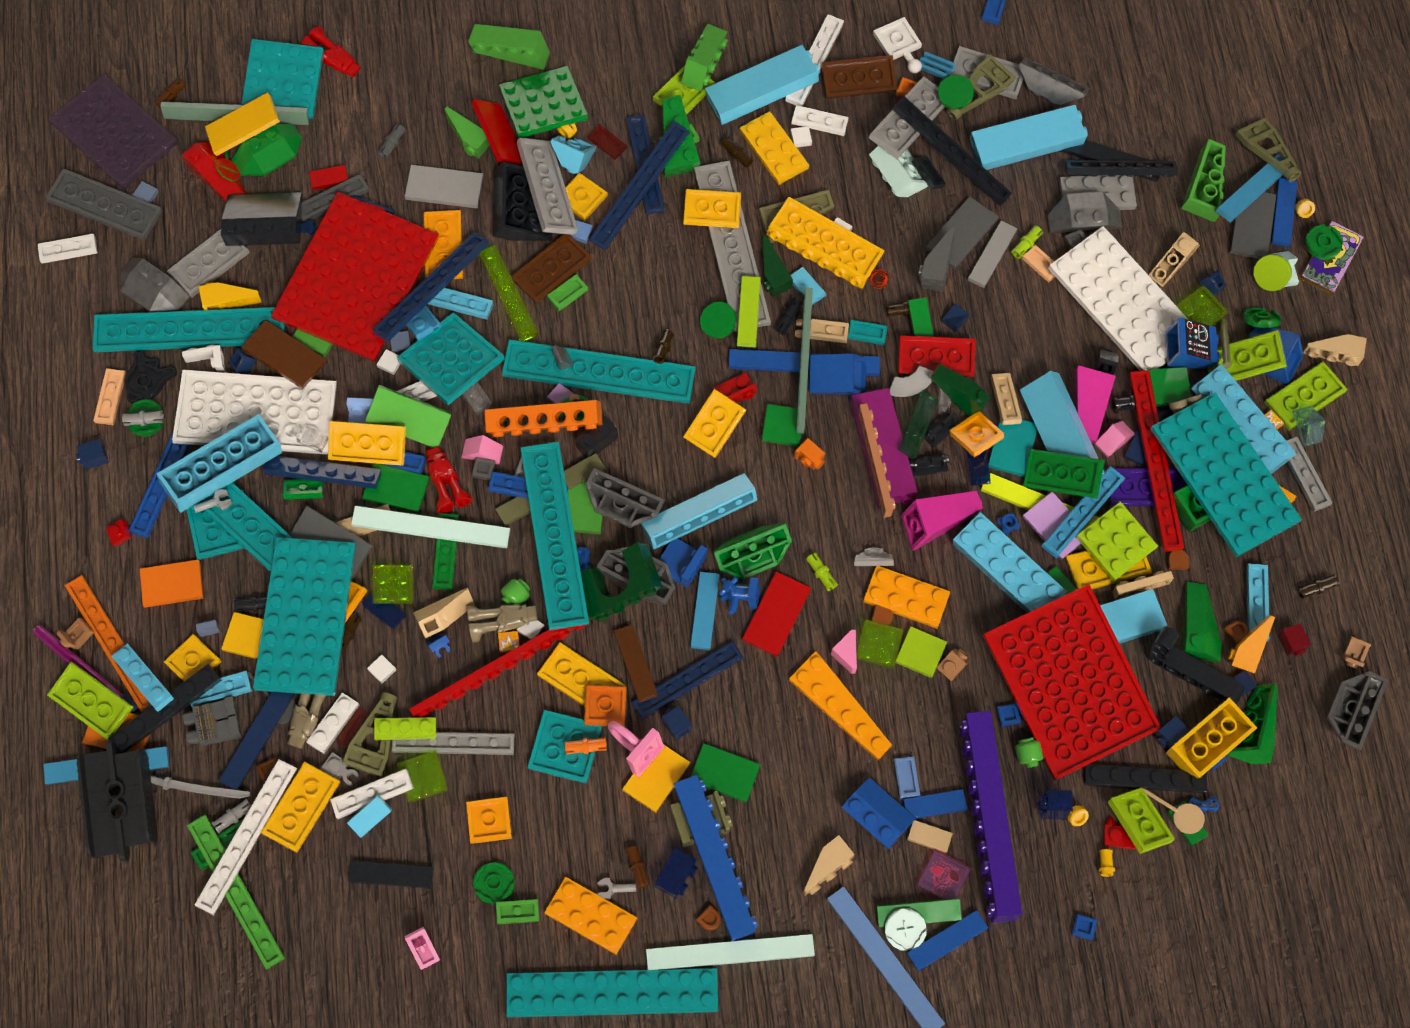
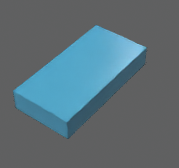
(803, 279)
(369, 816)

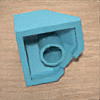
(573, 153)

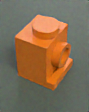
(810, 455)

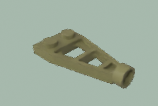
(996, 73)
(1261, 130)
(365, 759)

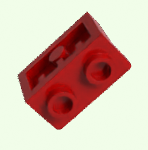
(738, 388)

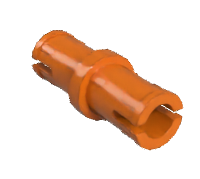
(585, 745)

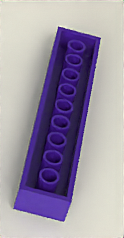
(991, 818)

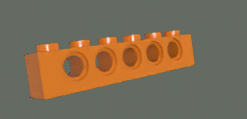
(495, 418)

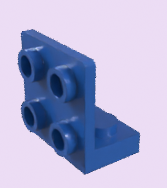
(683, 561)

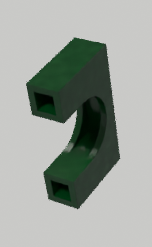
(642, 583)

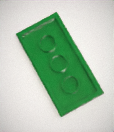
(1064, 473)

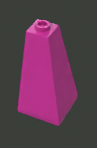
(1091, 398)
(935, 516)

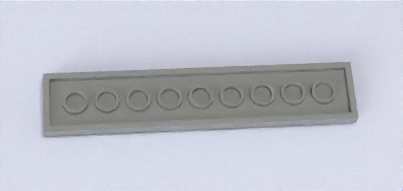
(731, 245)

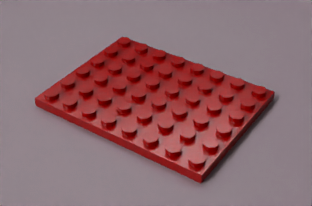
(354, 275)
(1071, 681)

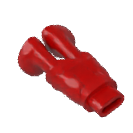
(336, 56)
(442, 473)

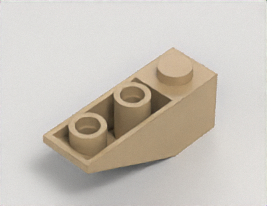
(1174, 259)
(1344, 349)
(443, 612)
(831, 859)

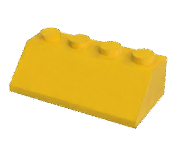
(1211, 739)

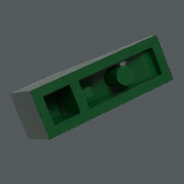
(775, 274)
(960, 390)

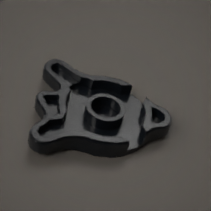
(145, 378)

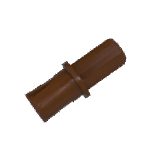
(171, 92)
(637, 866)

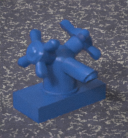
(740, 592)

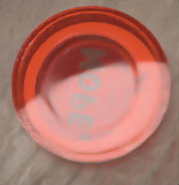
(879, 279)

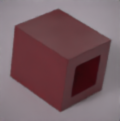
(1294, 640)

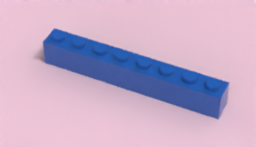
(714, 858)

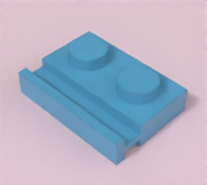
(423, 323)

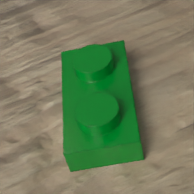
(302, 489)

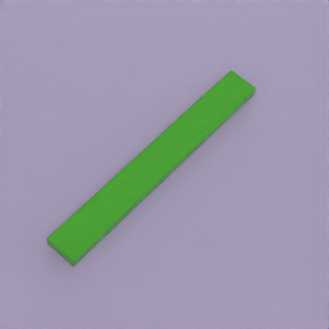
(238, 895)

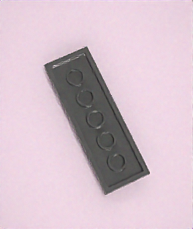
(104, 204)

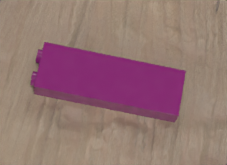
(889, 437)

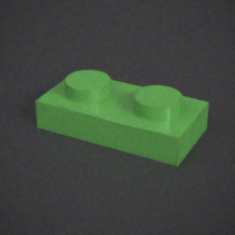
(517, 911)

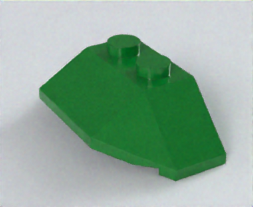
(267, 150)
(753, 550)

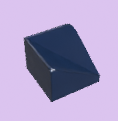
(1213, 282)
(955, 318)
(242, 361)

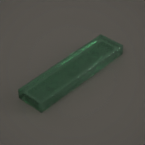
(917, 424)

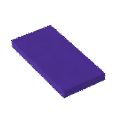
(1136, 487)

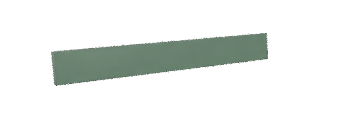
(213, 112)
(803, 377)

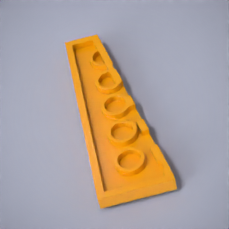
(832, 697)

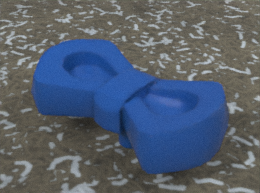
(583, 554)
(1211, 804)

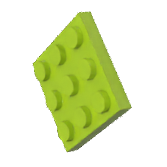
(1116, 541)

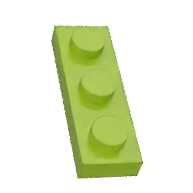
(404, 728)

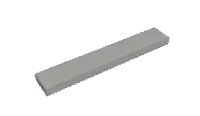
(459, 744)

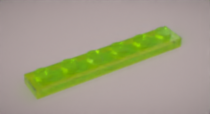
(508, 293)

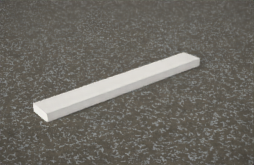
(245, 837)

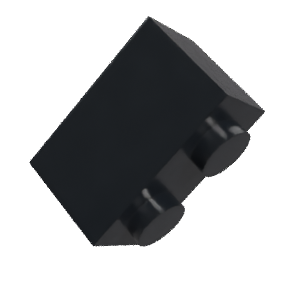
(596, 440)

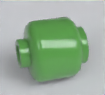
(515, 592)
(1029, 752)

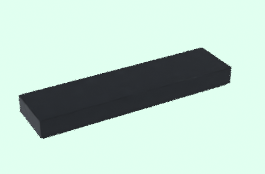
(391, 874)

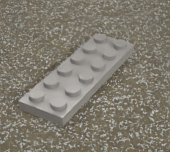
(894, 132)
(547, 186)

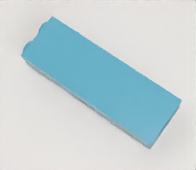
(762, 84)
(1028, 137)
(1057, 417)
(1134, 616)

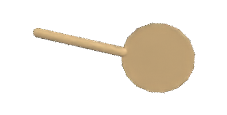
(1187, 817)

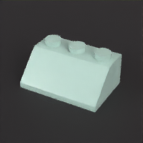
(899, 173)

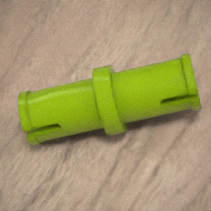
(1027, 242)
(821, 571)

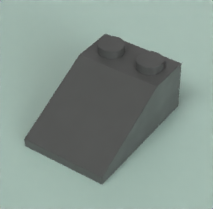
(936, 264)

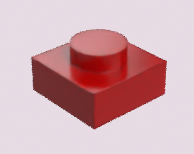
(118, 532)

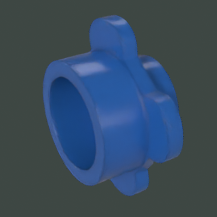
(1014, 525)

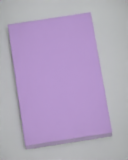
(1047, 517)

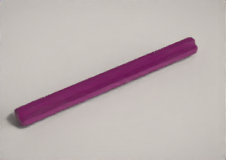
(66, 654)

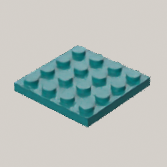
(285, 72)
(450, 358)

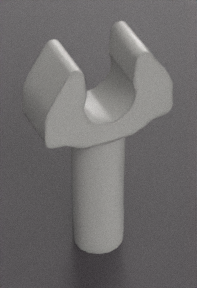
(214, 502)
(614, 888)

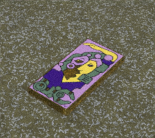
(1328, 273)

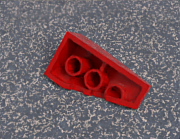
(202, 162)

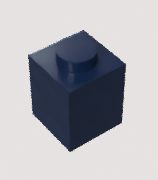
(92, 454)
(676, 722)
(1171, 733)

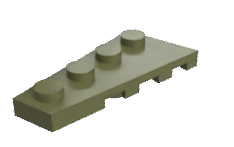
(819, 202)

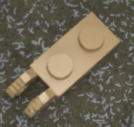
(825, 330)

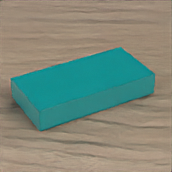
(867, 332)

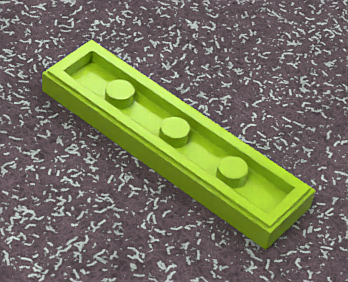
(748, 311)

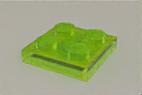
(1202, 307)
(392, 584)
(879, 644)
(425, 776)

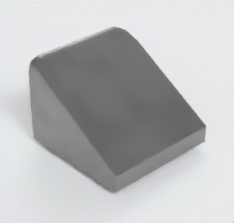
(562, 357)

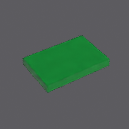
(398, 489)
(726, 772)

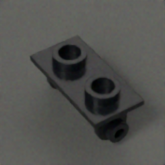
(941, 428)
(929, 464)

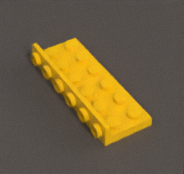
(825, 242)

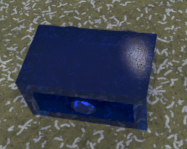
(1055, 804)
(676, 873)

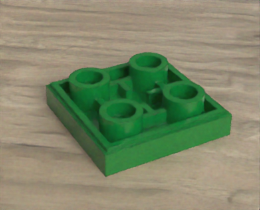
(1170, 385)
(781, 426)

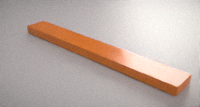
(104, 632)

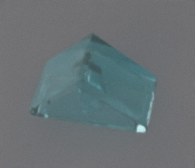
(1310, 425)

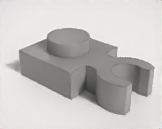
(335, 768)

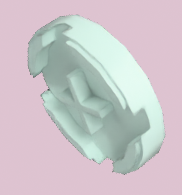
(905, 929)

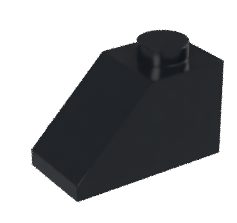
(1106, 361)

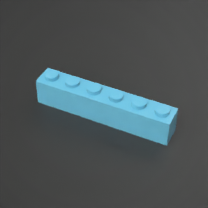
(699, 511)

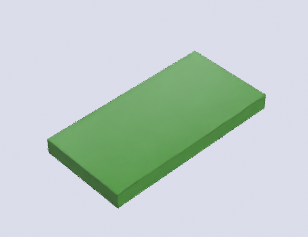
(422, 420)

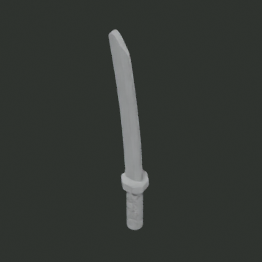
(168, 783)

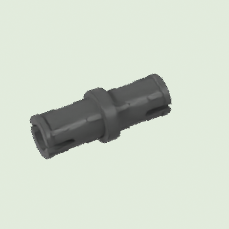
(391, 141)

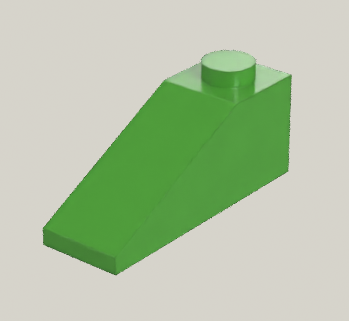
(469, 134)

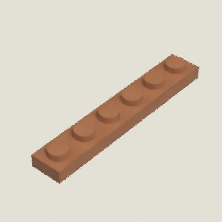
(878, 467)

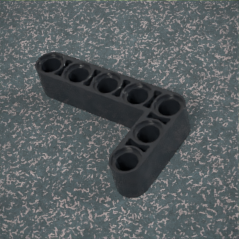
(1191, 669)

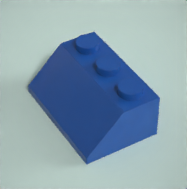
(878, 813)

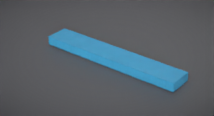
(1250, 191)
(1082, 514)
(67, 770)

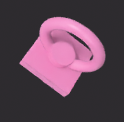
(642, 750)

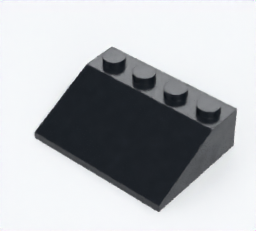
(514, 207)
(262, 219)

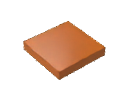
(605, 705)

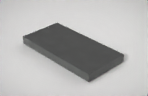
(971, 225)
(1254, 227)
(316, 526)

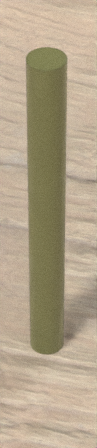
(1225, 343)

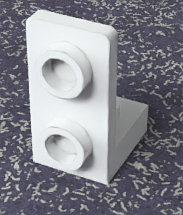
(210, 352)

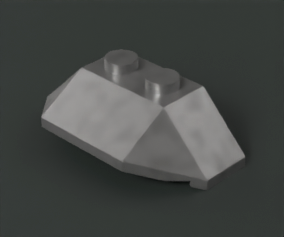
(1051, 84)
(1085, 212)
(151, 287)
(621, 500)
(616, 570)
(1356, 707)

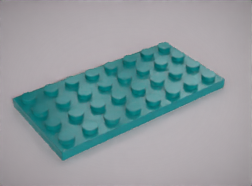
(1226, 474)
(305, 616)

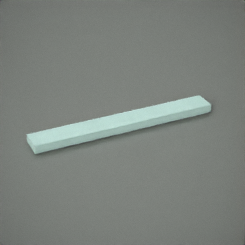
(430, 527)
(730, 952)

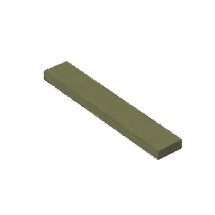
(574, 476)

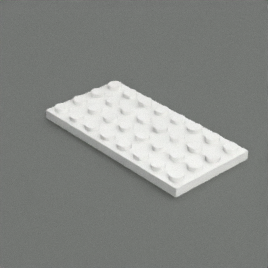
(1119, 297)
(221, 401)

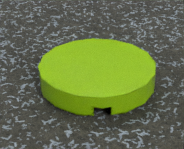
(1272, 272)

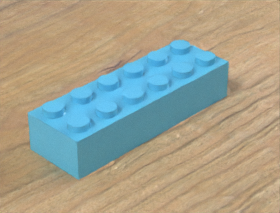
(1254, 424)
(219, 463)
(1007, 565)

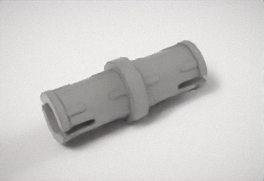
(143, 418)
(231, 816)

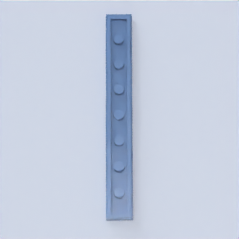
(884, 960)

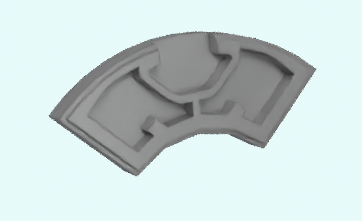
(912, 384)

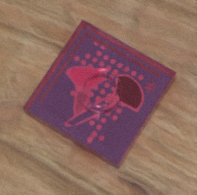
(943, 876)

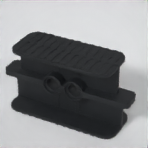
(97, 777)

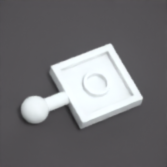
(899, 40)

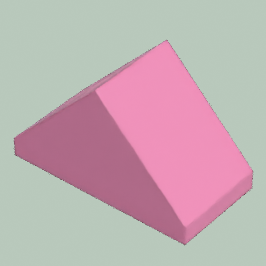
(1114, 438)
(482, 448)
(845, 652)
(422, 948)

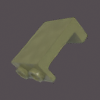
(682, 827)

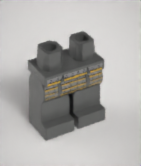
(213, 722)

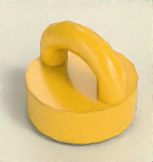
(567, 131)
(1305, 208)
(1078, 816)

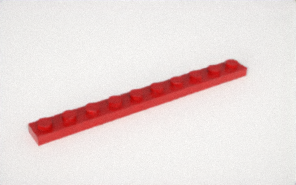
(1156, 462)
(490, 671)

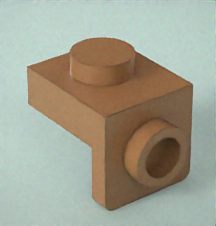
(76, 635)
(1356, 652)
(953, 663)

